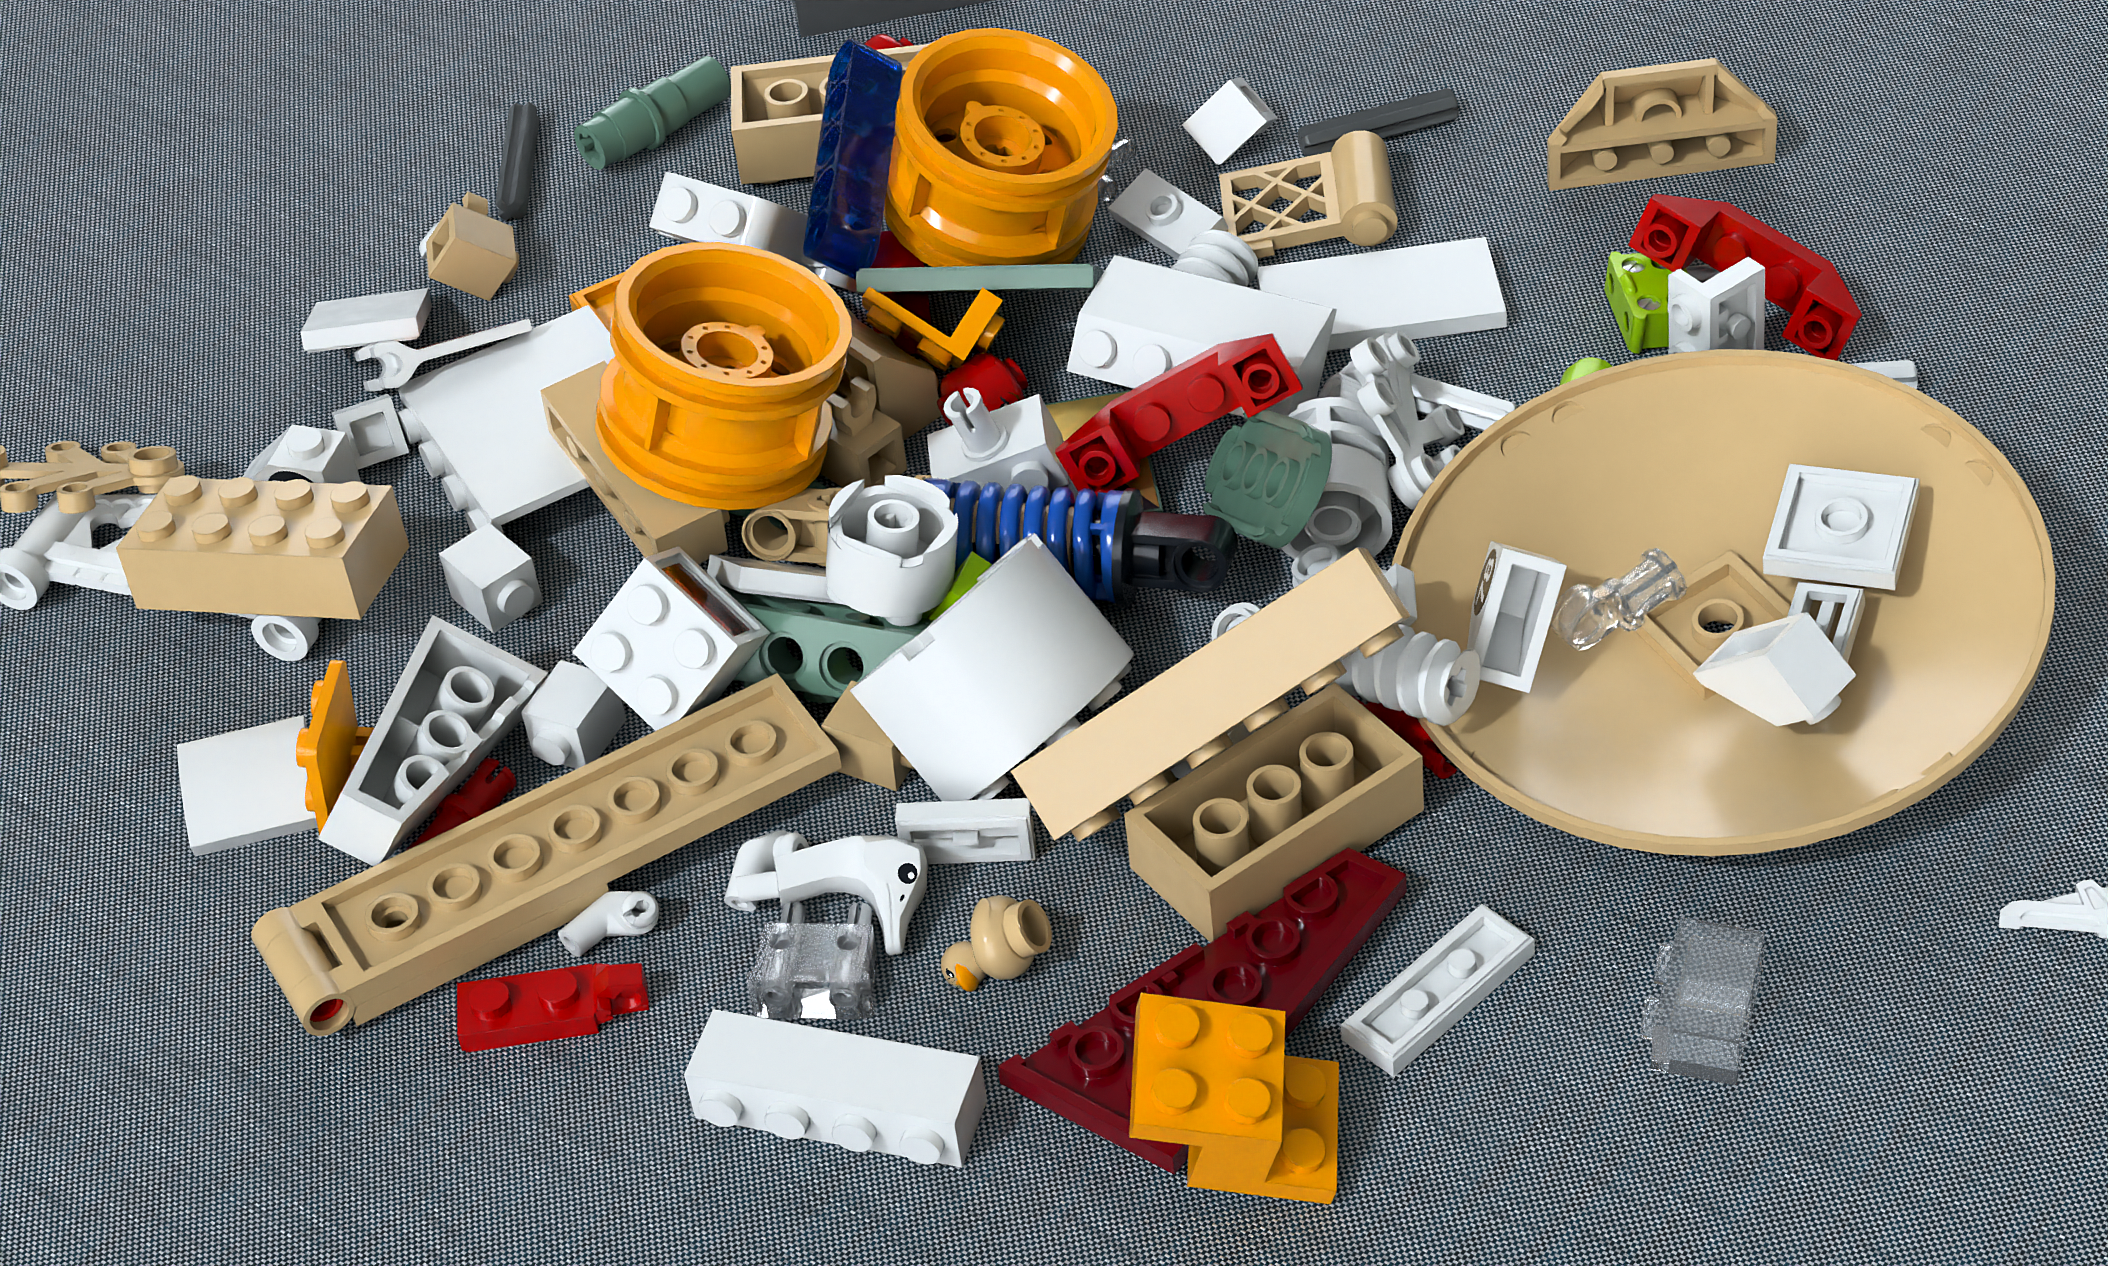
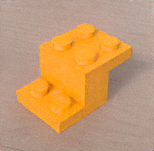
(1229, 1092)

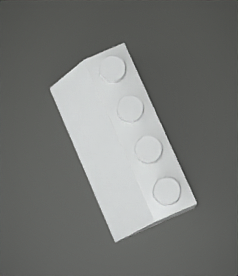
(1157, 317)

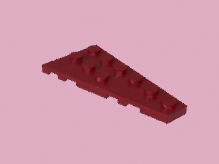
(1264, 961)

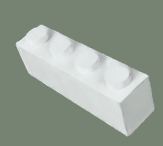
(836, 1088)

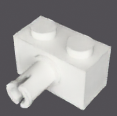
(998, 445)

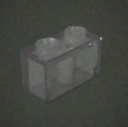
(1705, 1000)

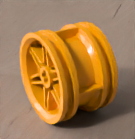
(998, 151)
(721, 375)

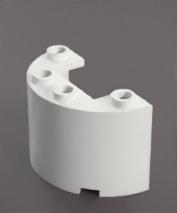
(996, 675)

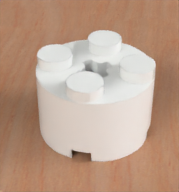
(891, 548)

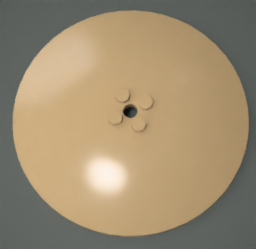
(1694, 464)

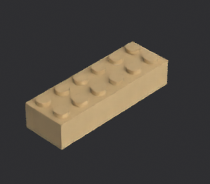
(1211, 693)

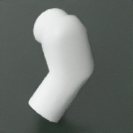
(758, 857)
(610, 916)

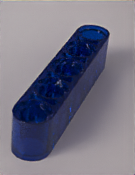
(853, 159)

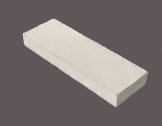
(1437, 990)

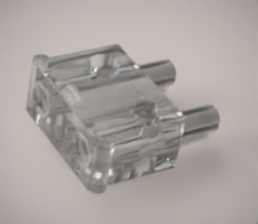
(815, 967)

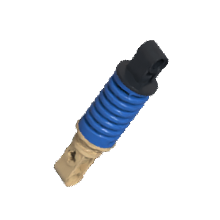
(1102, 554)

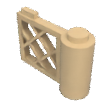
(1354, 189)

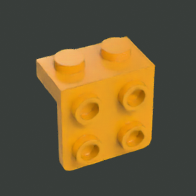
(975, 331)
(331, 742)

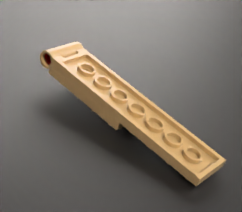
(536, 858)

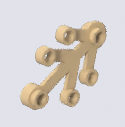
(81, 476)

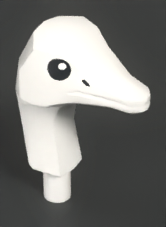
(876, 867)

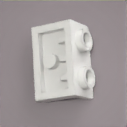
(1720, 311)

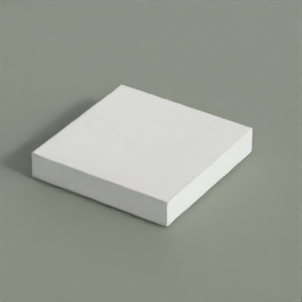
(366, 320)
(1841, 526)
(770, 578)

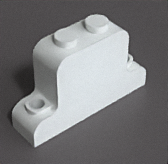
(709, 213)

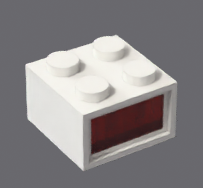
(670, 639)

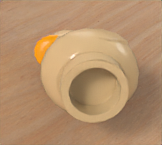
(1002, 942)

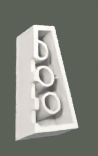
(434, 731)

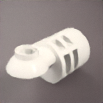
(1357, 494)

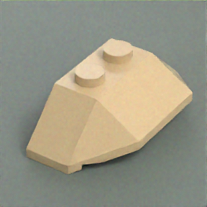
(1660, 126)

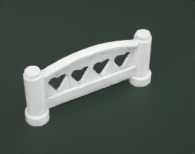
(63, 551)

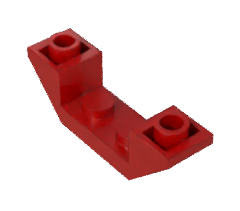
(1796, 278)
(1174, 404)

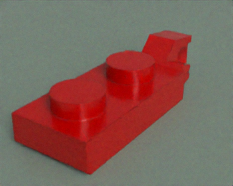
(546, 1004)

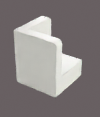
(1229, 120)

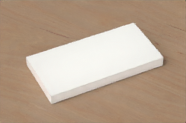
(1407, 289)

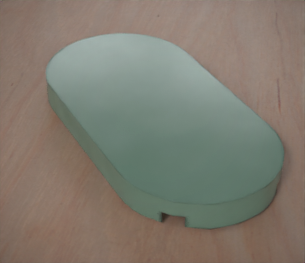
(1268, 476)

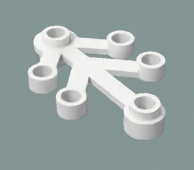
(1386, 364)

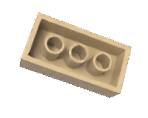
(264, 547)
(1274, 810)

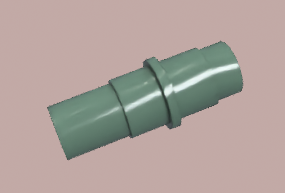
(651, 113)

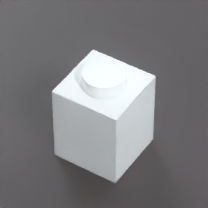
(491, 577)
(572, 716)

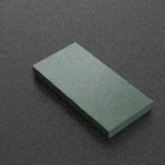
(972, 278)

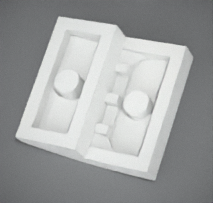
(243, 787)

